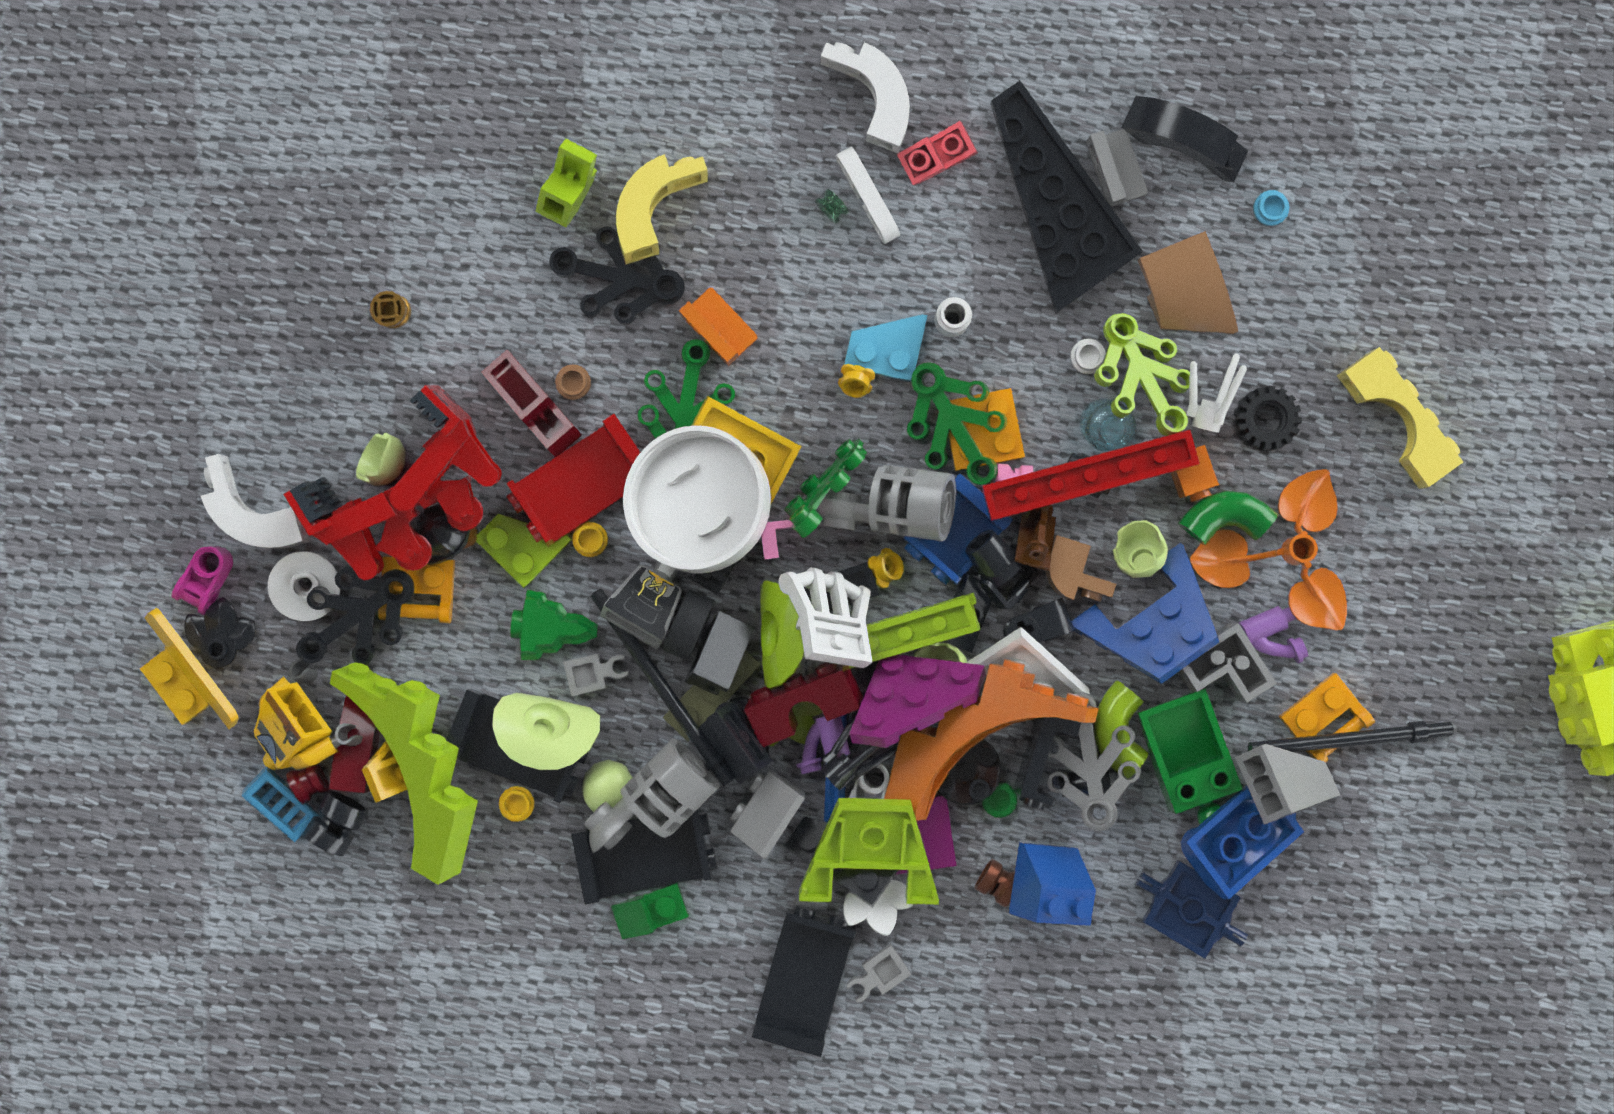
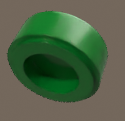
(1001, 802)

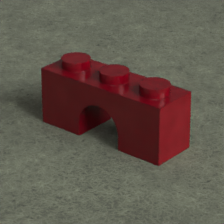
(829, 688)

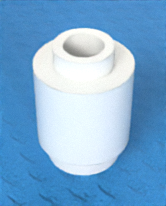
(960, 309)

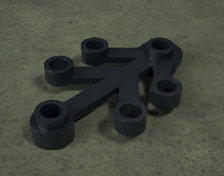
(624, 279)
(359, 611)

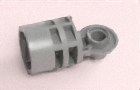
(900, 503)
(659, 795)

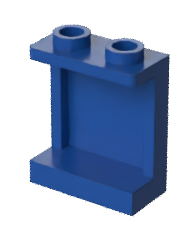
(968, 521)

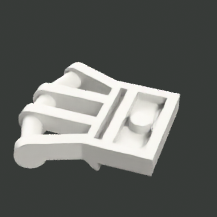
(825, 635)

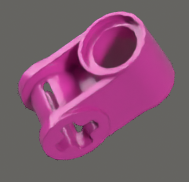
(200, 584)

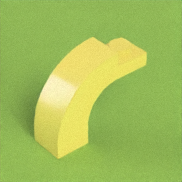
(641, 196)

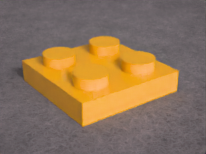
(998, 446)

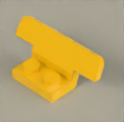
(182, 679)

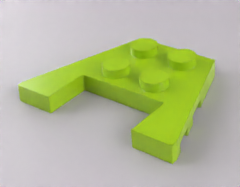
(870, 836)

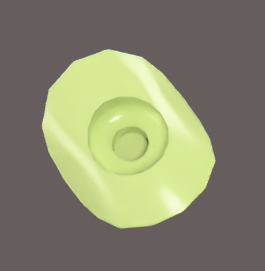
(544, 730)

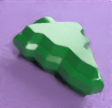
(547, 626)

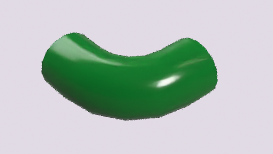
(1228, 509)

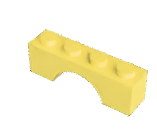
(1427, 451)

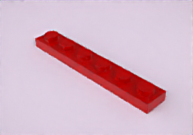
(1090, 475)

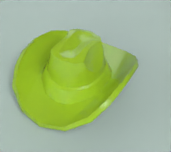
(779, 637)

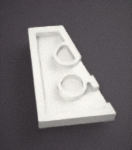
(1024, 649)

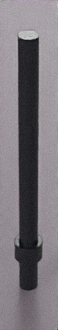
(1414, 732)

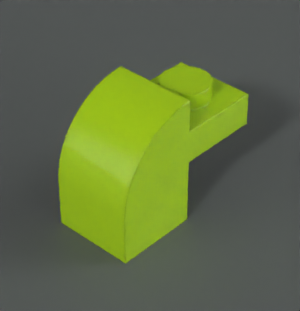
(568, 183)

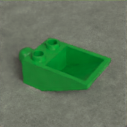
(1190, 751)

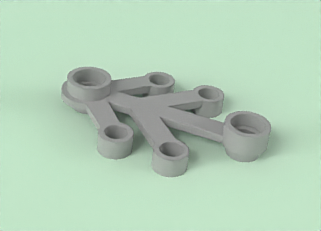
(1092, 770)

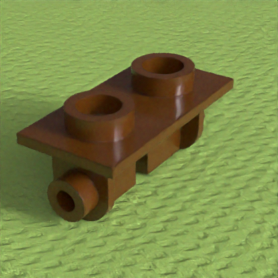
(1036, 538)

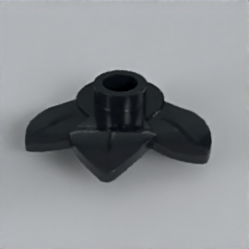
(222, 628)

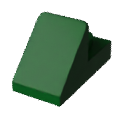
(650, 911)

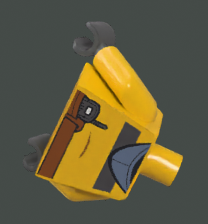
(293, 728)

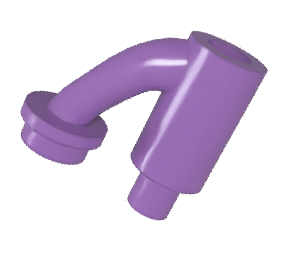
(1269, 623)
(828, 733)

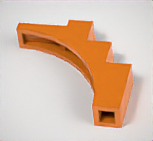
(1006, 699)

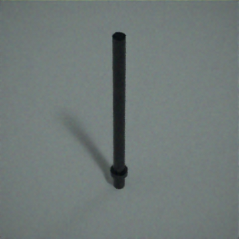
(713, 760)

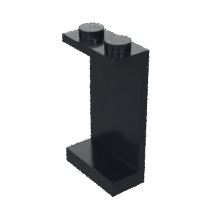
(478, 746)
(644, 859)
(803, 980)

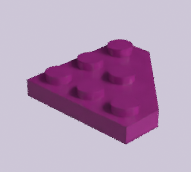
(911, 695)

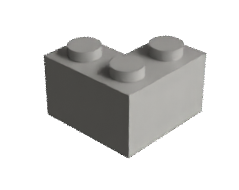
(1233, 660)

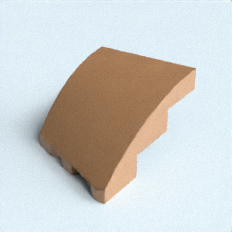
(1188, 287)

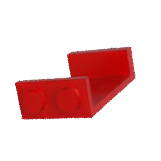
(576, 483)

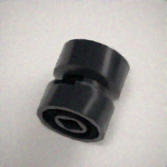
(340, 811)

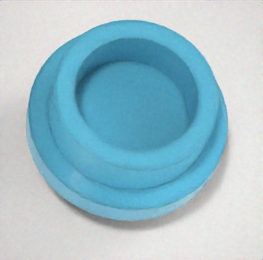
(1271, 208)

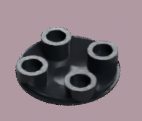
(973, 776)

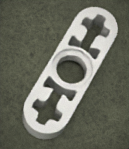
(865, 188)

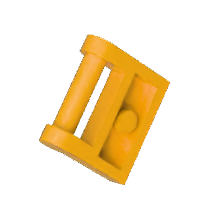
(430, 579)
(1322, 707)

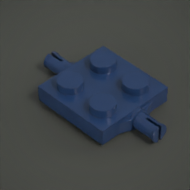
(1190, 910)

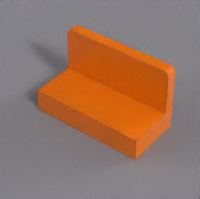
(718, 325)

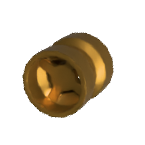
(396, 313)

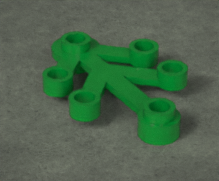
(682, 412)
(951, 418)
(803, 511)

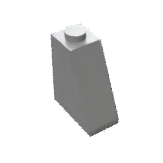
(1285, 781)

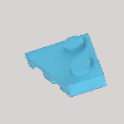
(888, 347)

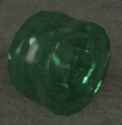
(832, 206)

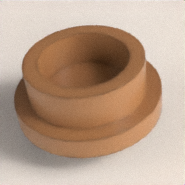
(573, 382)

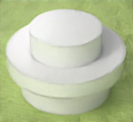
(1087, 356)

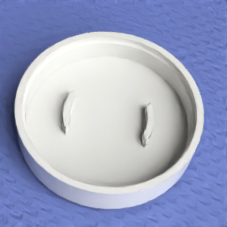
(696, 499)

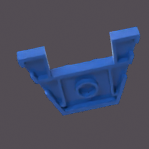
(1165, 633)

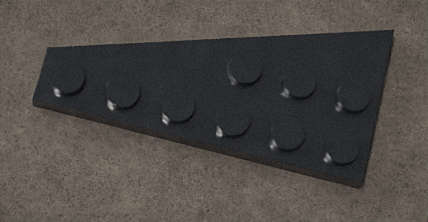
(1067, 215)

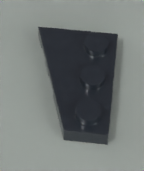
(863, 883)

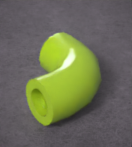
(1114, 711)

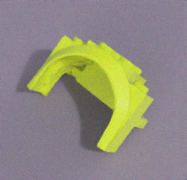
(1586, 694)

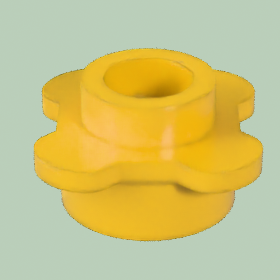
(856, 380)
(886, 567)

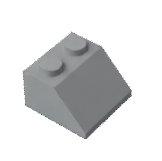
(766, 813)

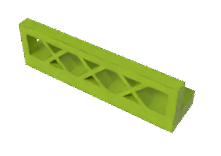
(922, 627)

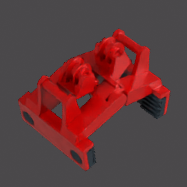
(349, 524)

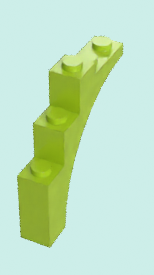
(427, 763)

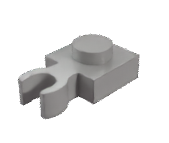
(588, 673)
(883, 971)

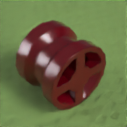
(307, 782)

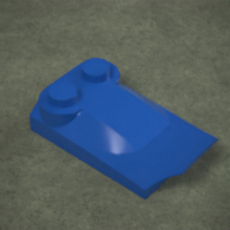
(1236, 844)

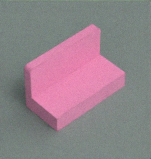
(769, 539)

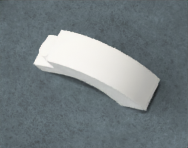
(885, 84)
(237, 520)

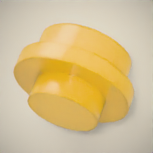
(590, 539)
(516, 803)

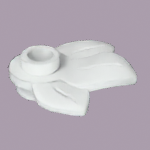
(883, 914)

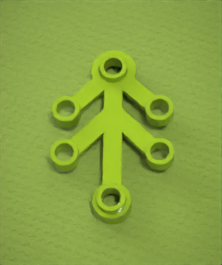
(1142, 370)

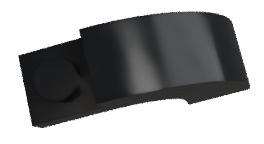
(1188, 132)

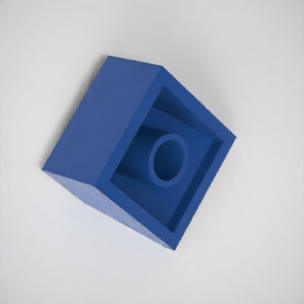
(1052, 885)

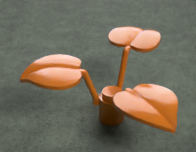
(1321, 595)

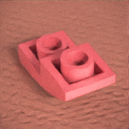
(937, 153)

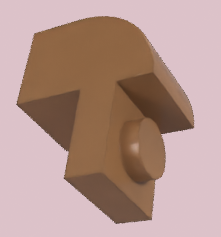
(1067, 574)

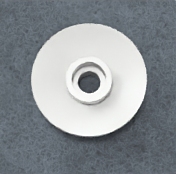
(286, 592)

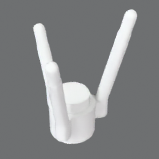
(1211, 414)

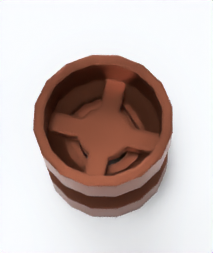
(996, 882)

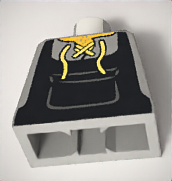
(644, 603)

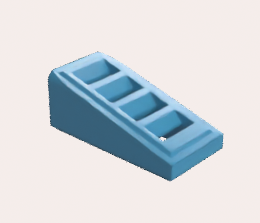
(261, 805)

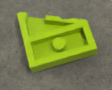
(516, 550)

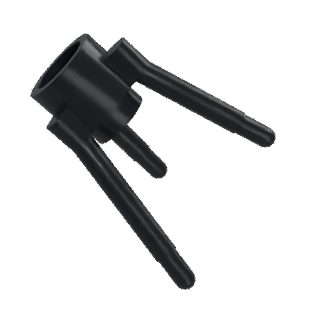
(841, 769)

